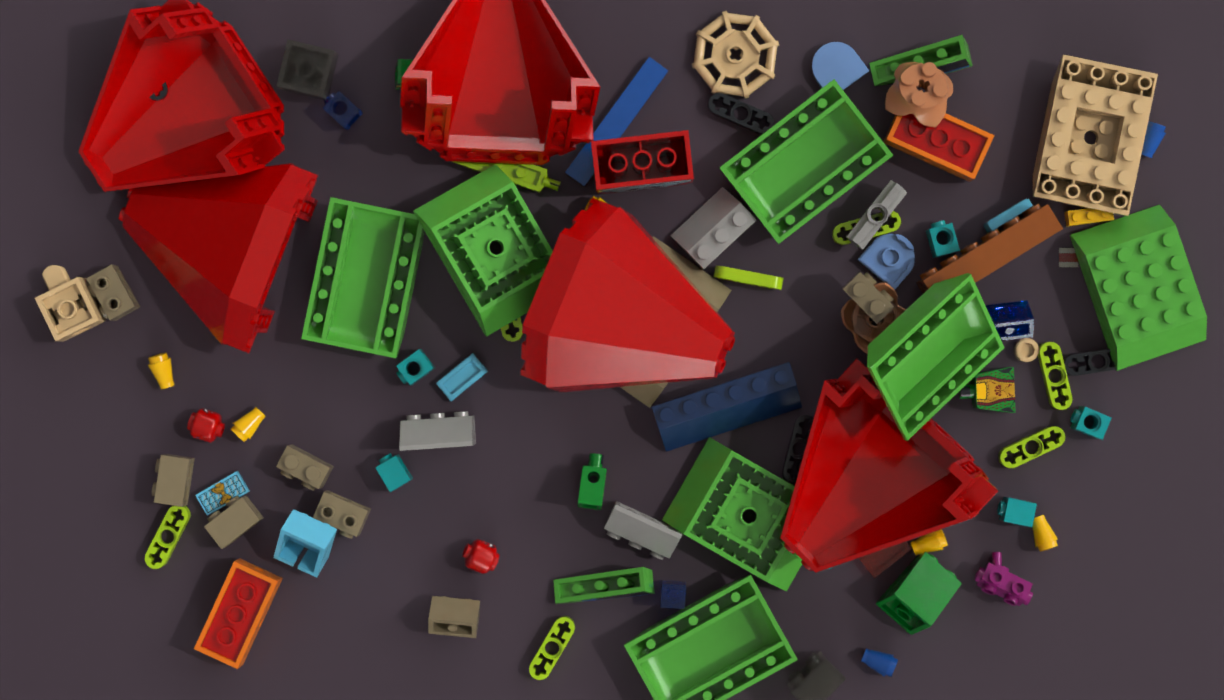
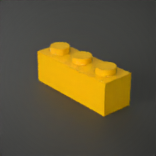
(1086, 216)

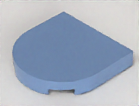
(837, 62)
(889, 258)

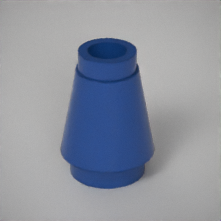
(1153, 138)
(880, 662)

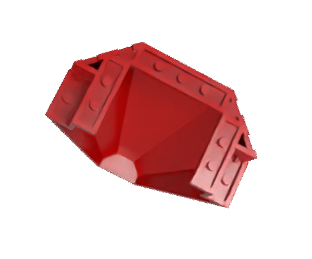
(499, 85)
(210, 125)
(222, 241)
(618, 311)
(870, 486)

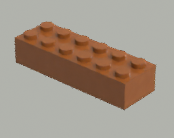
(996, 247)

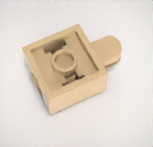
(68, 304)

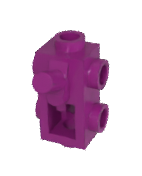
(999, 581)

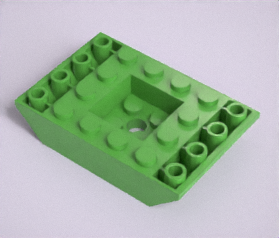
(461, 231)
(712, 509)

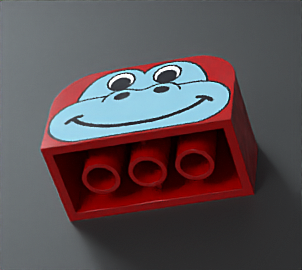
(642, 162)

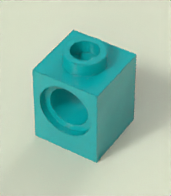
(952, 243)
(425, 367)
(1099, 426)
(393, 471)
(1016, 511)

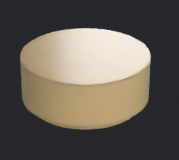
(1026, 350)

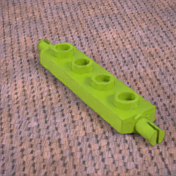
(523, 175)

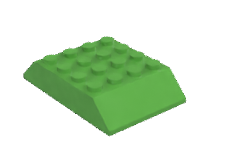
(806, 161)
(364, 278)
(1141, 286)
(932, 351)
(712, 646)

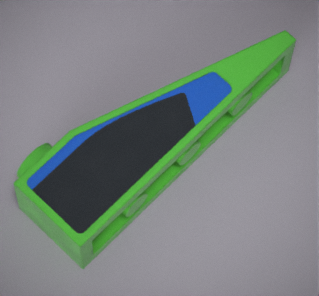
(947, 55)
(604, 585)

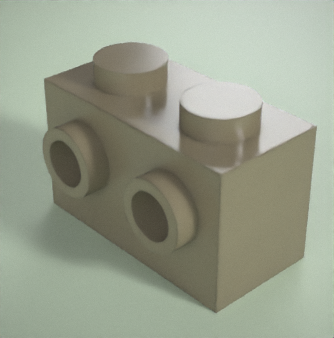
(112, 292)
(864, 293)
(305, 467)
(173, 480)
(342, 514)
(233, 522)
(454, 617)

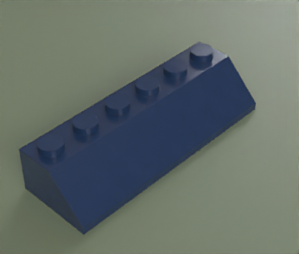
(727, 406)

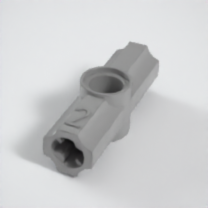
(886, 203)

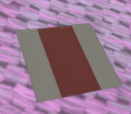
(1067, 257)

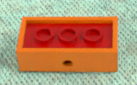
(949, 146)
(238, 613)

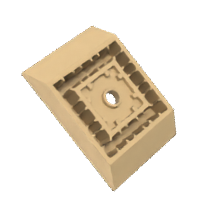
(1116, 108)

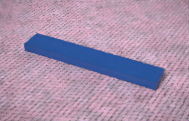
(619, 116)

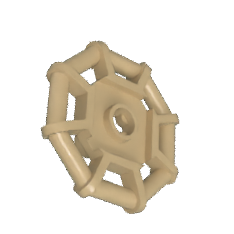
(721, 54)

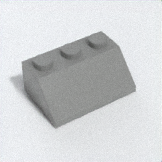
(713, 228)
(437, 431)
(642, 531)

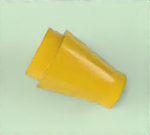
(162, 369)
(248, 424)
(1043, 534)
(930, 542)

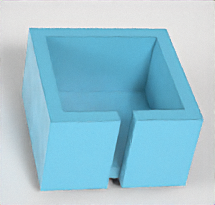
(306, 532)

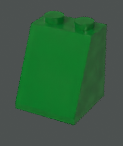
(919, 594)

